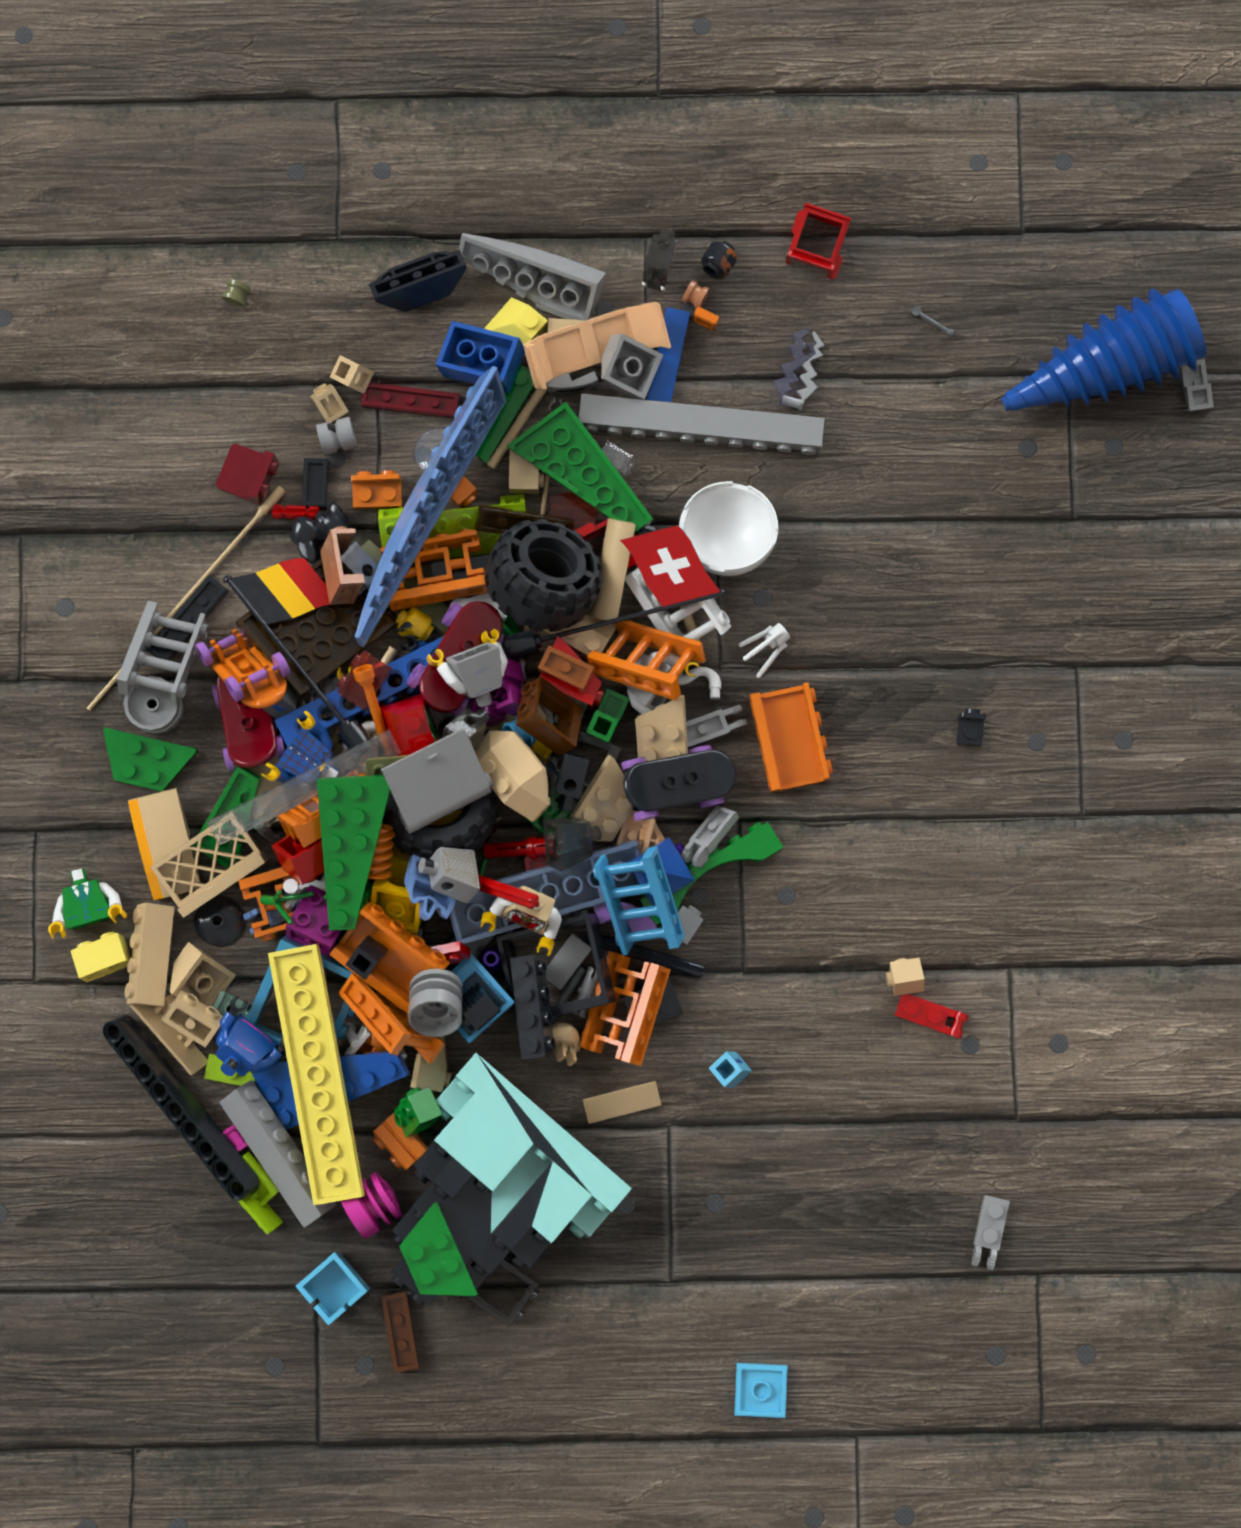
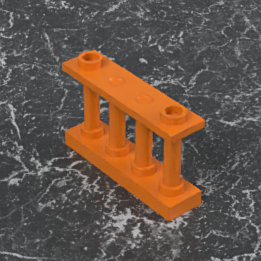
(646, 677)
(387, 1020)

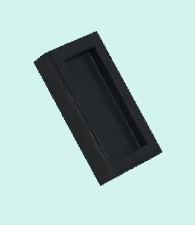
(315, 482)

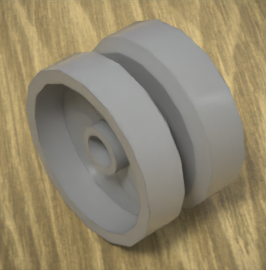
(149, 719)

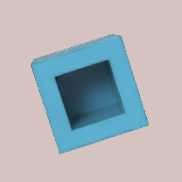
(730, 1069)

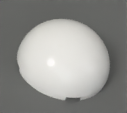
(730, 527)

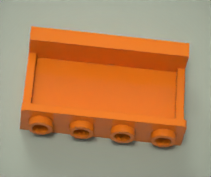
(790, 738)
(405, 955)

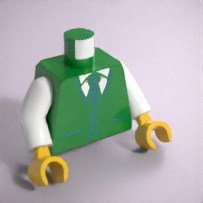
(84, 904)

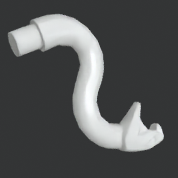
(712, 676)

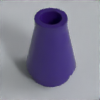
(497, 965)

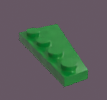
(240, 789)

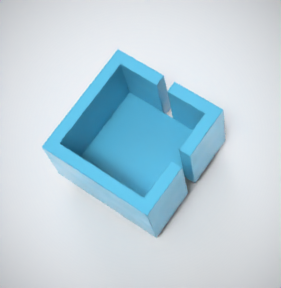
(334, 1285)

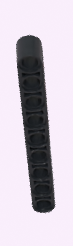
(181, 1107)

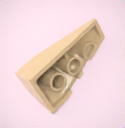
(432, 1075)

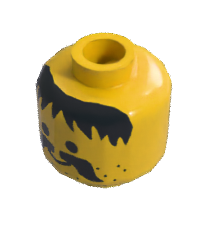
(414, 623)

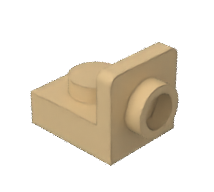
(329, 402)

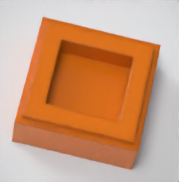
(706, 318)

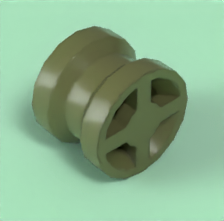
(236, 293)

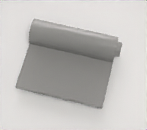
(436, 780)

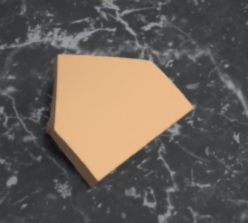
(644, 832)

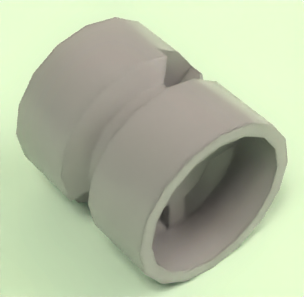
(336, 436)

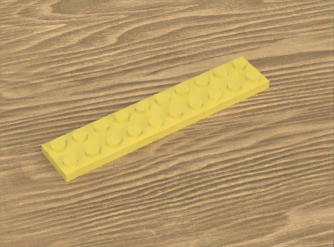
(316, 1074)

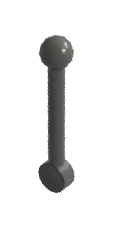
(916, 312)

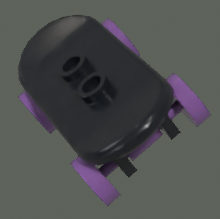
(678, 780)

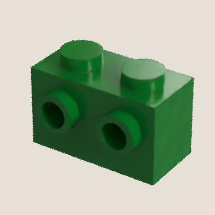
(417, 1111)

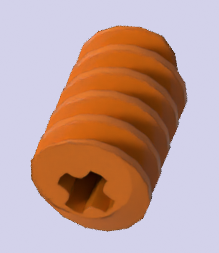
(383, 854)

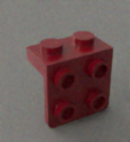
(247, 473)

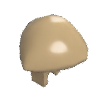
(566, 1041)

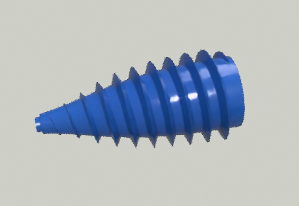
(1119, 354)

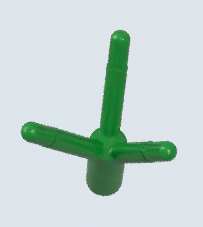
(277, 901)

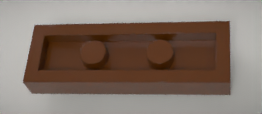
(400, 1332)

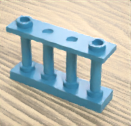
(656, 886)

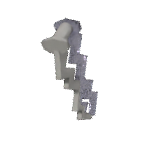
(782, 385)

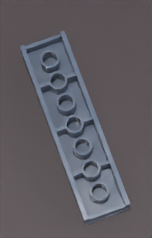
(570, 888)

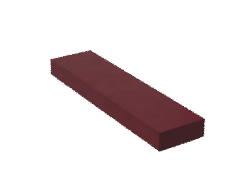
(410, 400)

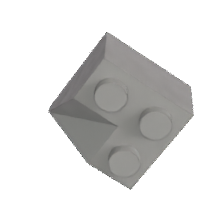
(629, 366)

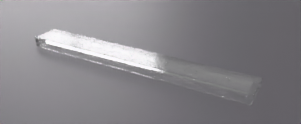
(299, 788)

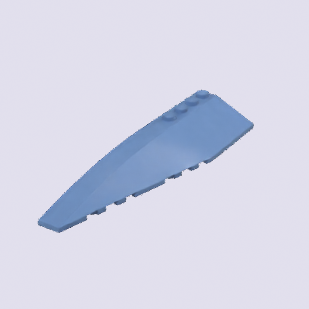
(431, 494)

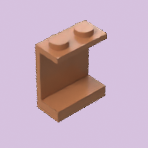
(340, 587)

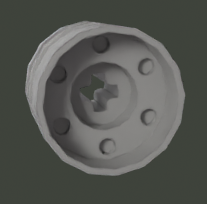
(435, 1002)

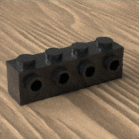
(533, 1007)

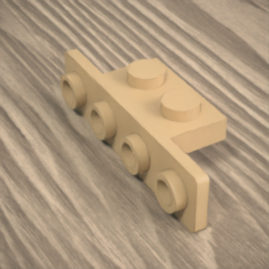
(177, 1043)

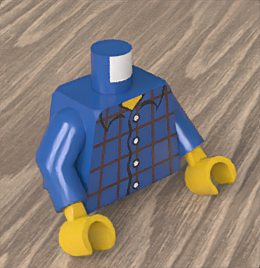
(307, 750)

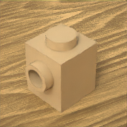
(905, 976)

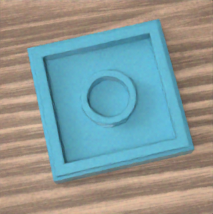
(760, 1390)

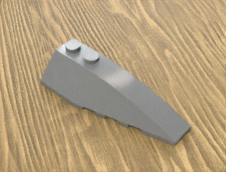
(544, 278)

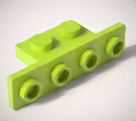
(257, 1202)

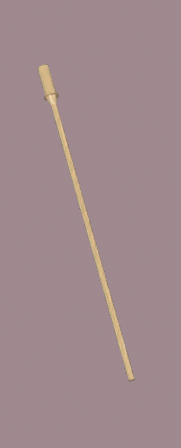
(262, 511)

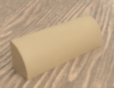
(614, 567)

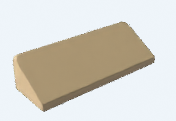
(622, 1102)

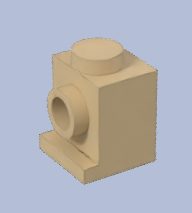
(351, 374)

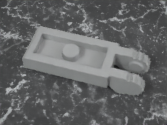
(712, 726)
(708, 835)
(990, 1229)

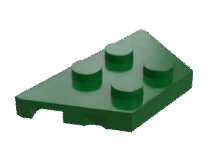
(145, 760)
(435, 1257)

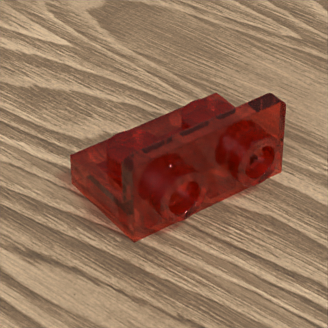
(352, 690)

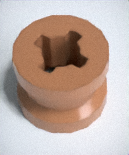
(695, 294)

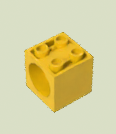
(394, 898)

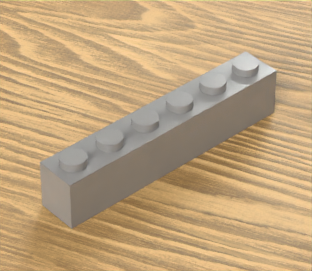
(274, 1150)

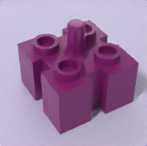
(506, 698)

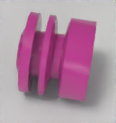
(376, 1203)

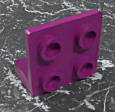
(312, 924)

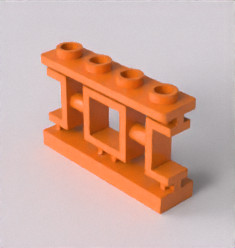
(442, 587)
(257, 881)
(641, 1013)

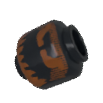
(719, 259)

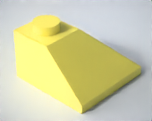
(519, 321)

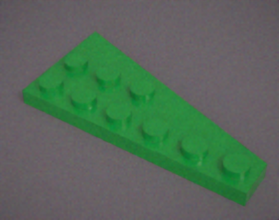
(572, 457)
(350, 829)

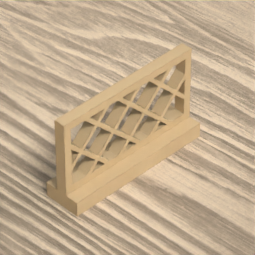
(215, 885)

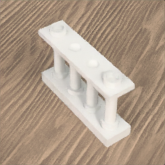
(668, 622)

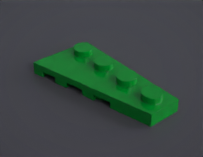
(519, 393)

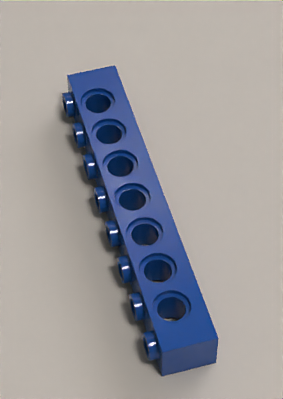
(401, 667)

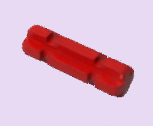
(294, 511)

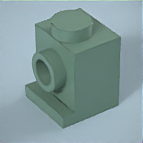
(223, 1002)

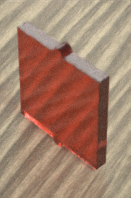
(572, 506)

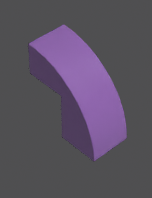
(637, 924)

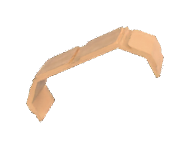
(585, 342)

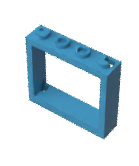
(267, 987)

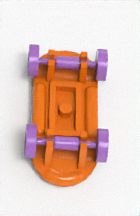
(245, 670)

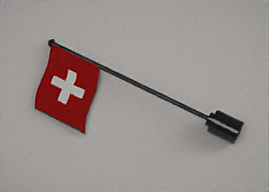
(669, 570)

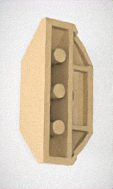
(515, 773)

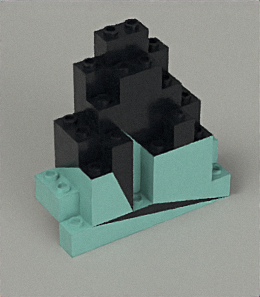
(504, 1178)

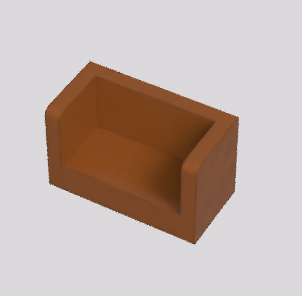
(566, 668)

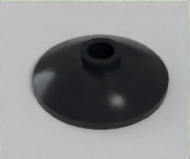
(231, 924)

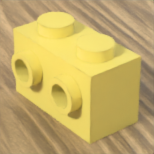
(101, 956)

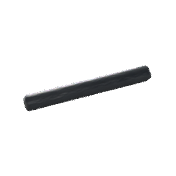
(655, 957)

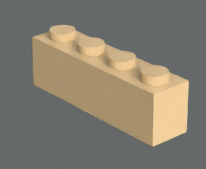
(149, 955)

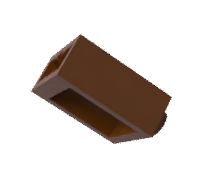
(569, 715)

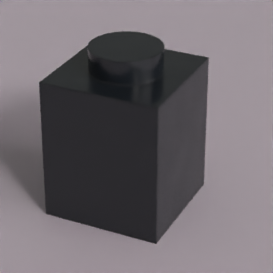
(366, 957)

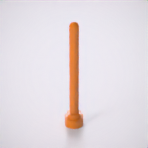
(365, 676)

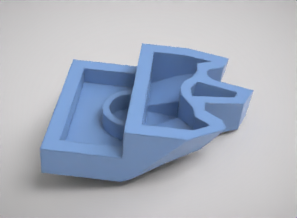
(420, 891)

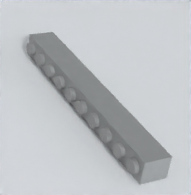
(701, 423)

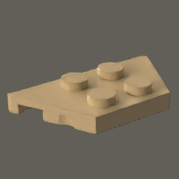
(662, 731)
(605, 800)

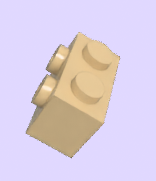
(193, 1018)

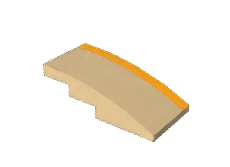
(159, 831)

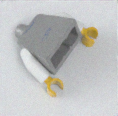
(474, 670)
(646, 701)

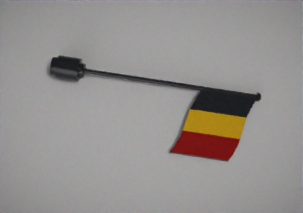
(285, 594)

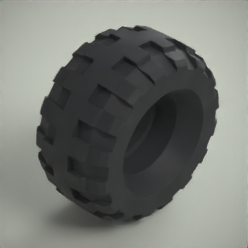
(533, 596)
(465, 832)

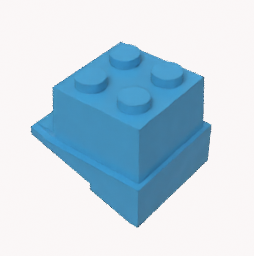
(471, 972)

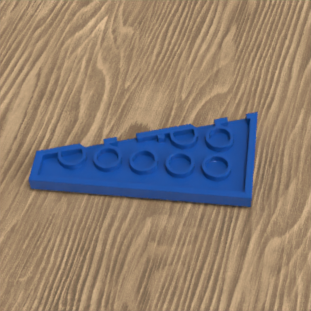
(360, 1073)

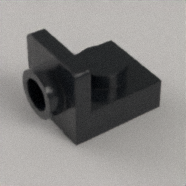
(970, 728)

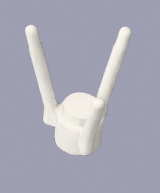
(774, 637)

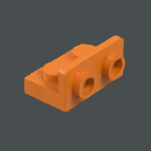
(376, 491)

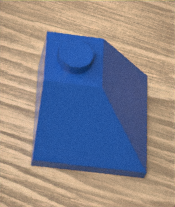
(674, 866)

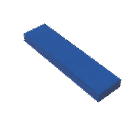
(665, 376)

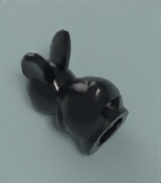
(308, 532)

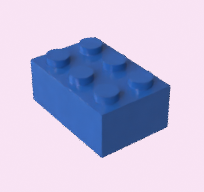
(474, 350)

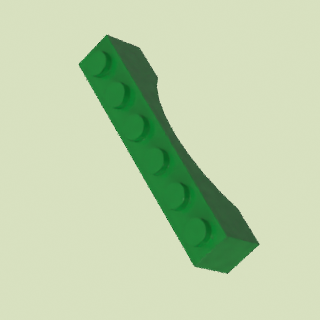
(755, 846)

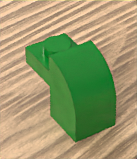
(608, 716)

